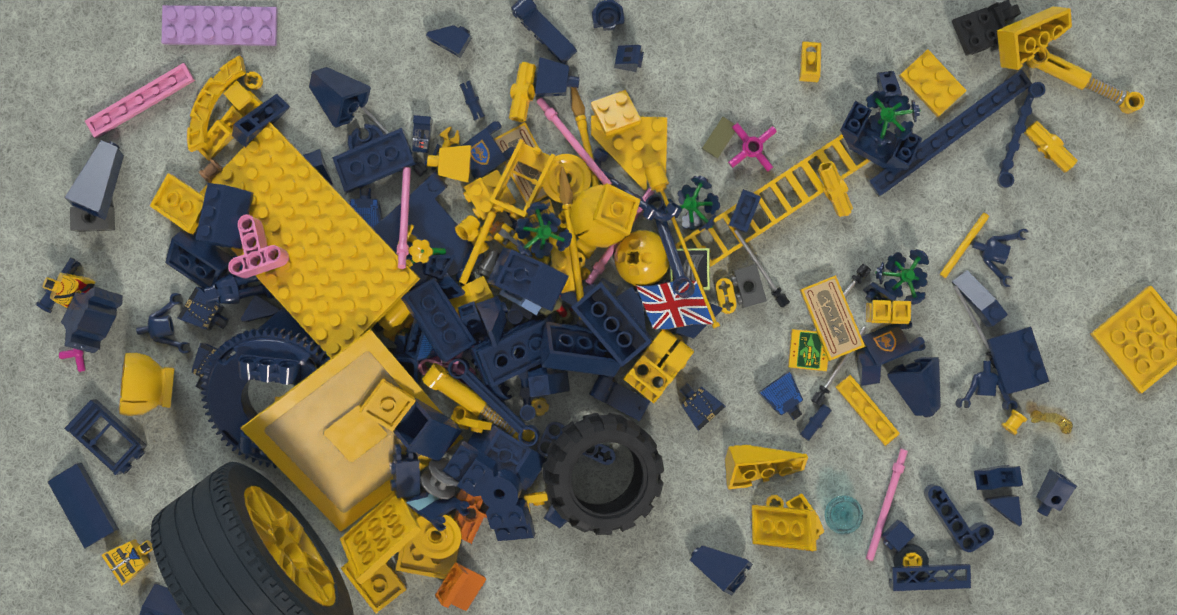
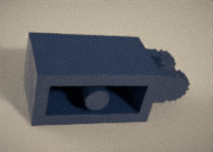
(405, 473)

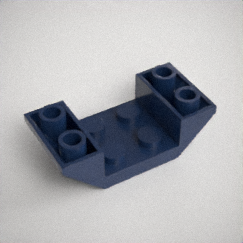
(858, 138)
(528, 278)
(509, 454)

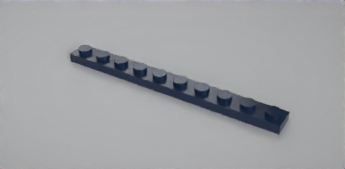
(953, 131)

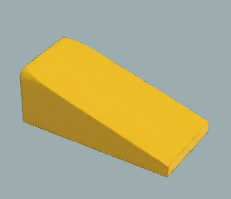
(810, 62)

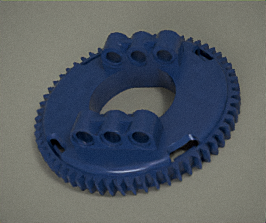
(258, 356)

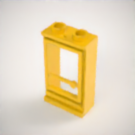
(533, 158)

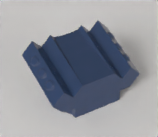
(90, 318)

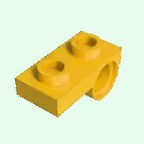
(466, 419)

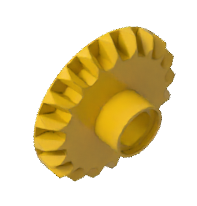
(575, 168)
(437, 545)

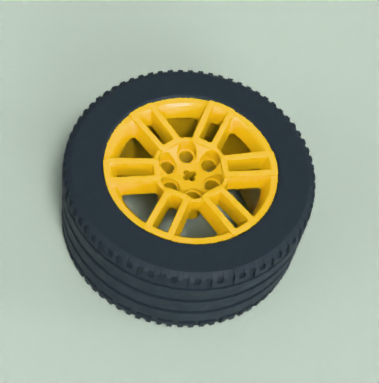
(244, 551)

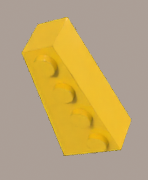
(1028, 36)

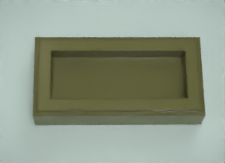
(719, 138)

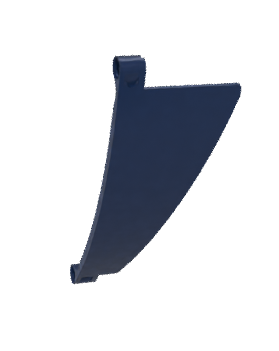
(429, 223)

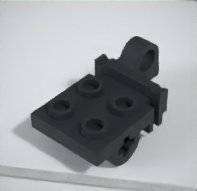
(979, 28)

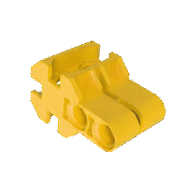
(667, 370)

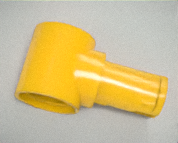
(469, 231)

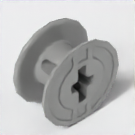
(446, 484)

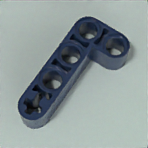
(544, 31)
(548, 437)
(952, 516)

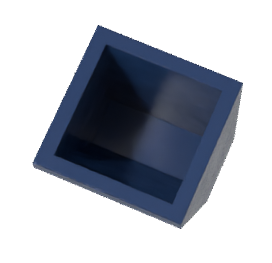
(427, 431)

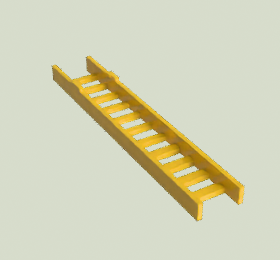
(789, 210)

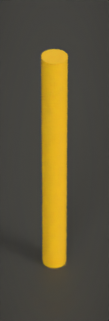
(964, 245)
(477, 248)

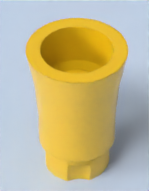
(394, 316)

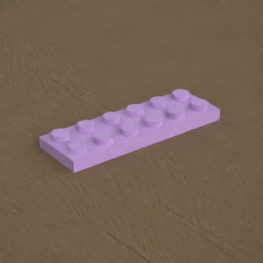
(219, 25)

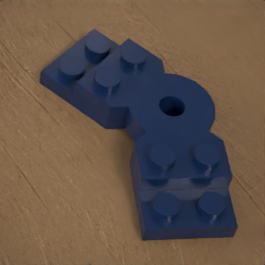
(479, 477)

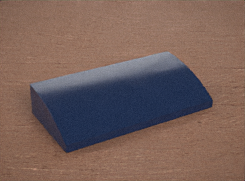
(82, 505)

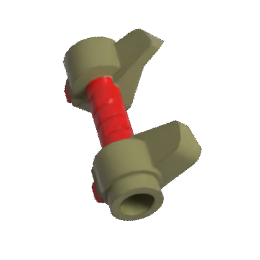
(563, 314)

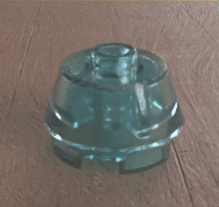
(843, 514)

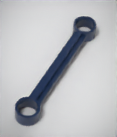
(671, 252)
(493, 401)

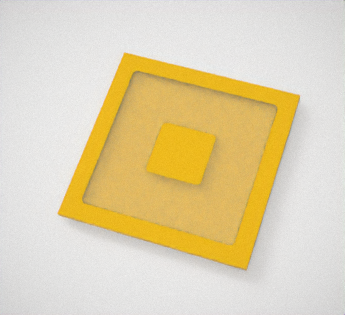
(324, 439)

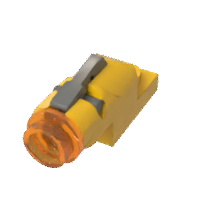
(507, 237)

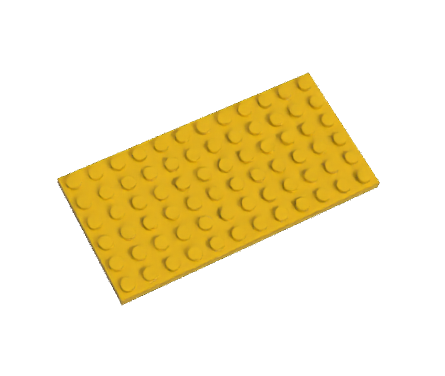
(338, 266)

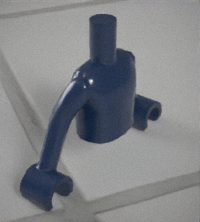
(998, 252)
(162, 326)
(985, 385)

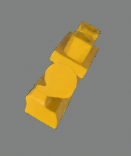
(884, 312)

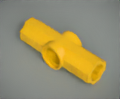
(522, 92)
(1050, 146)
(835, 188)

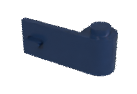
(619, 397)

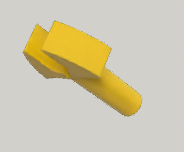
(447, 143)

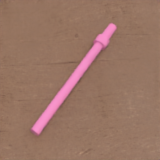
(551, 115)
(402, 247)
(598, 267)
(898, 468)

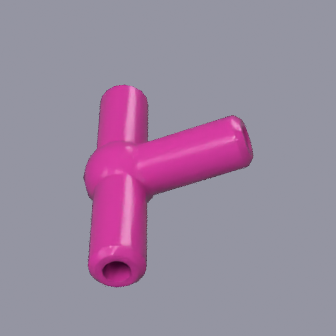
(78, 354)

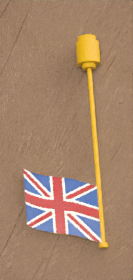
(661, 303)

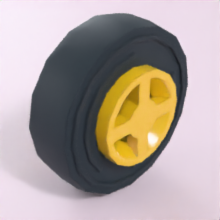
(903, 557)

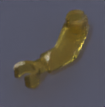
(1065, 424)

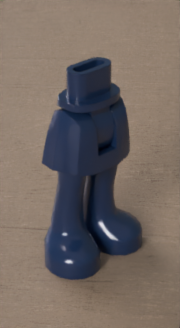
(227, 290)

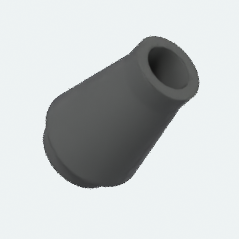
(488, 264)

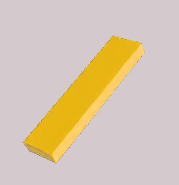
(867, 410)

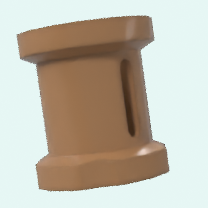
(210, 171)

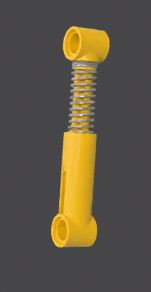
(1082, 78)
(440, 379)

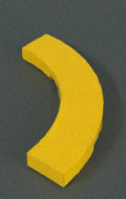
(207, 99)

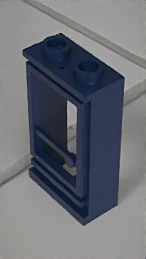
(87, 418)

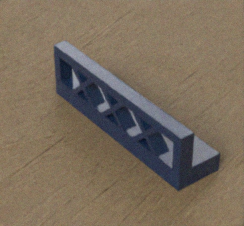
(930, 582)

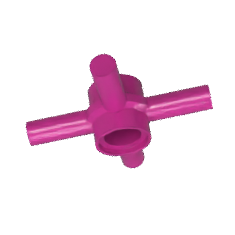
(745, 150)

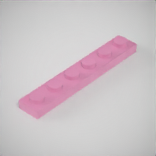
(139, 100)

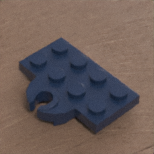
(372, 157)

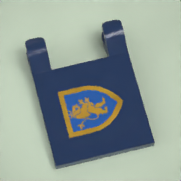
(485, 151)
(891, 343)

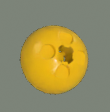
(649, 263)

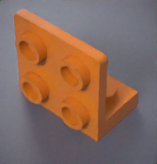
(460, 587)

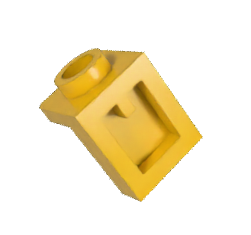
(536, 498)

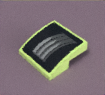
(701, 262)

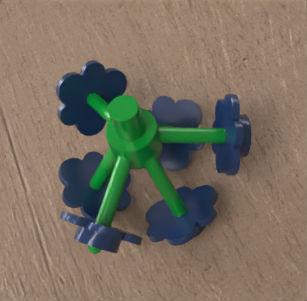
(879, 121)
(689, 200)
(547, 223)
(913, 277)

